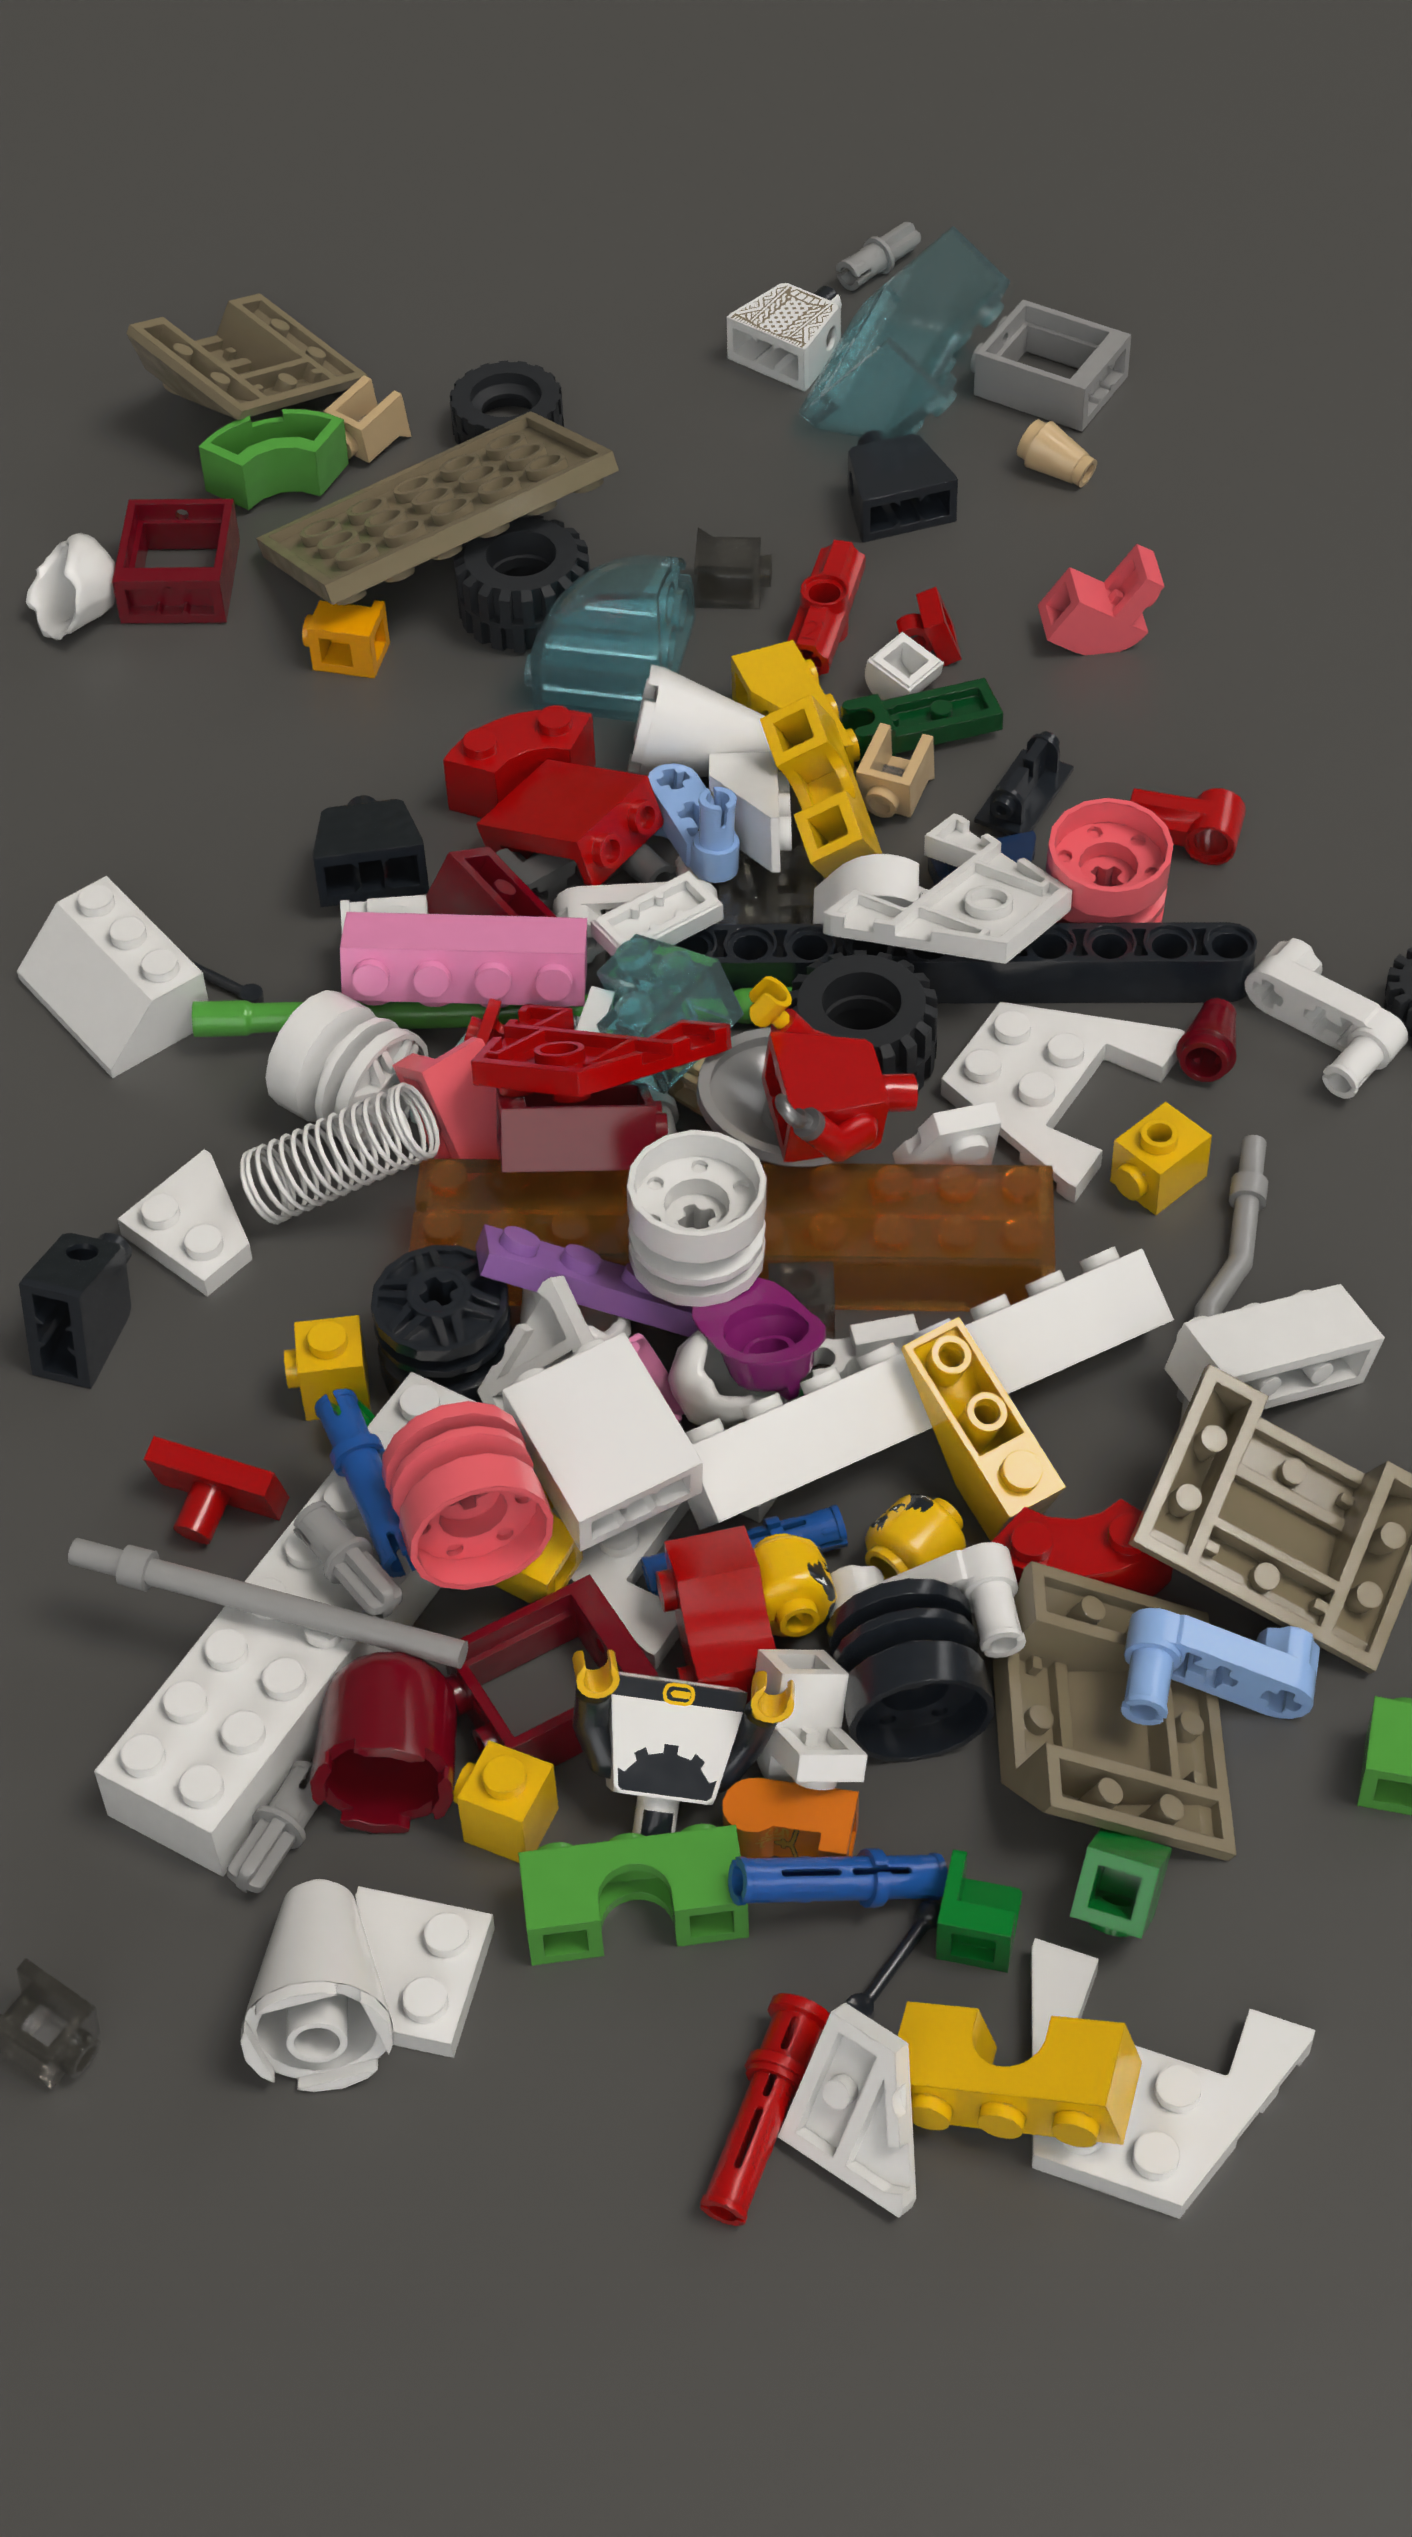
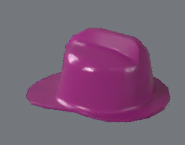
(763, 1337)

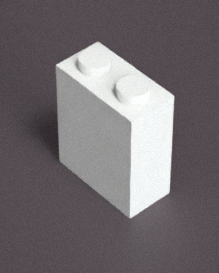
(603, 1440)

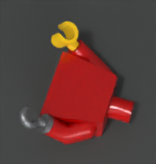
(823, 1087)

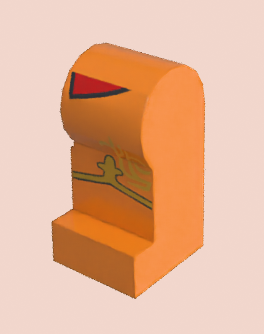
(791, 1819)

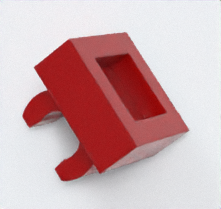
(932, 626)

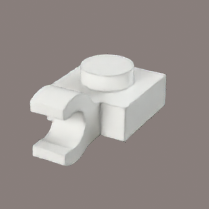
(864, 1339)

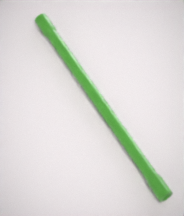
(244, 1017)

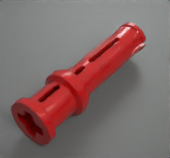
(771, 2070)

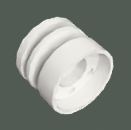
(337, 1056)
(696, 1218)

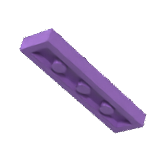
(525, 1262)

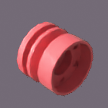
(1112, 860)
(466, 1495)

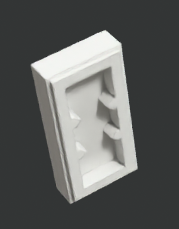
(663, 914)

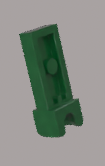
(942, 712)

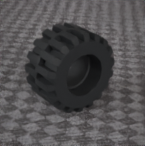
(515, 579)
(874, 1002)

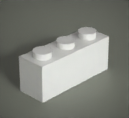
(1281, 1346)

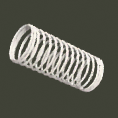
(286, 1183)

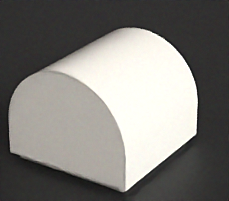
(901, 668)

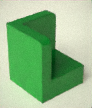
(976, 1919)

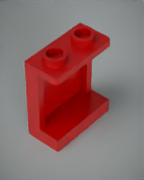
(576, 815)

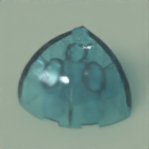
(608, 633)

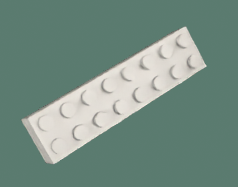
(251, 1689)

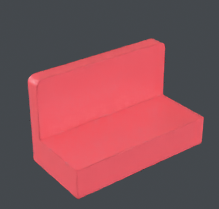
(461, 1110)

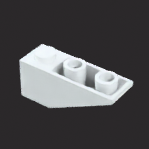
(761, 806)

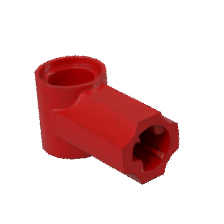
(1203, 825)

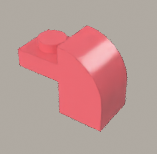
(1101, 615)

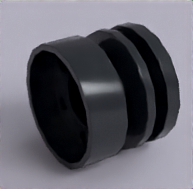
(440, 1319)
(911, 1669)

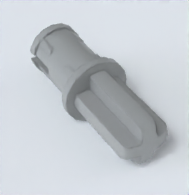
(877, 256)
(347, 1559)
(275, 1832)

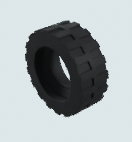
(502, 386)

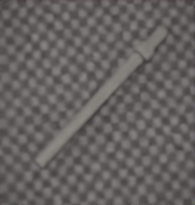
(143, 1569)

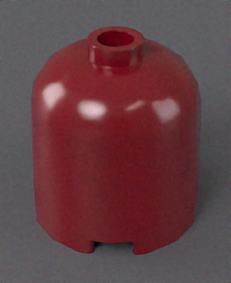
(386, 1743)

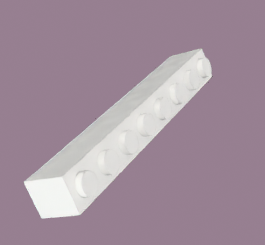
(881, 1406)

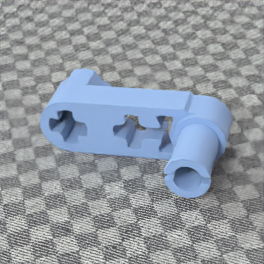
(688, 807)
(1264, 1676)

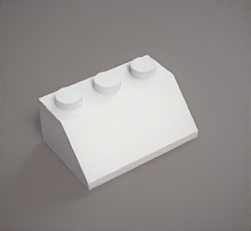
(112, 977)

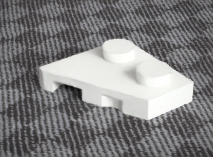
(426, 1964)

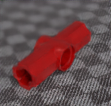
(826, 603)

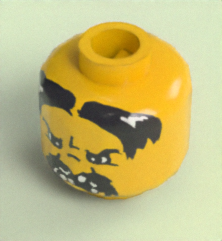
(913, 1534)
(794, 1584)

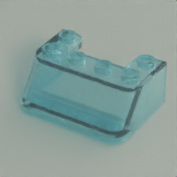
(903, 340)

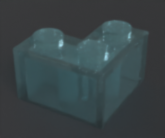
(659, 987)

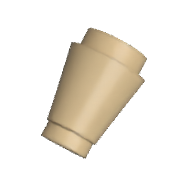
(1055, 453)

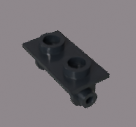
(1026, 787)

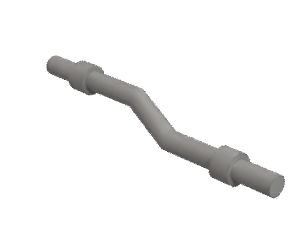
(1247, 1198)

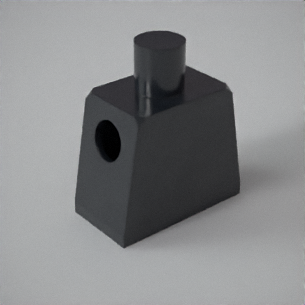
(898, 486)
(368, 852)
(76, 1306)

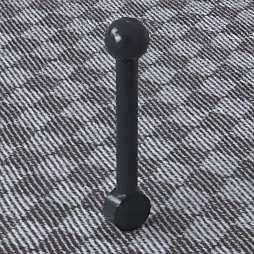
(249, 992)
(927, 1918)

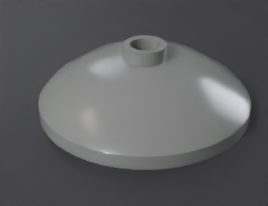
(735, 1099)

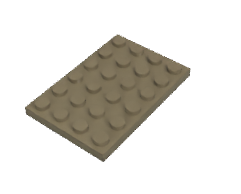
(436, 507)

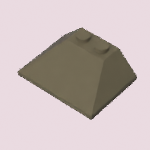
(250, 365)
(1281, 1523)
(1066, 1732)

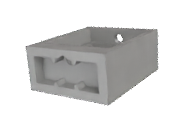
(1092, 348)

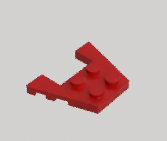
(552, 1058)

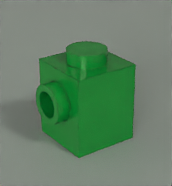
(1120, 1883)

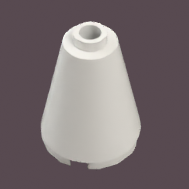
(687, 723)
(317, 1995)

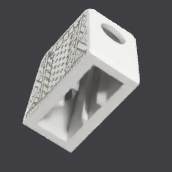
(786, 333)

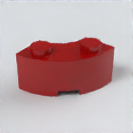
(507, 750)
(1086, 1546)
(717, 1606)

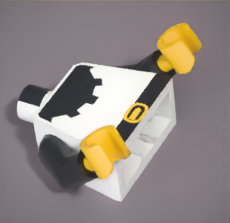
(670, 1736)

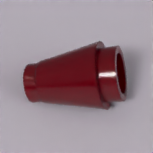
(1209, 1042)

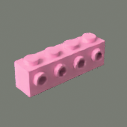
(463, 959)

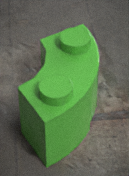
(274, 456)

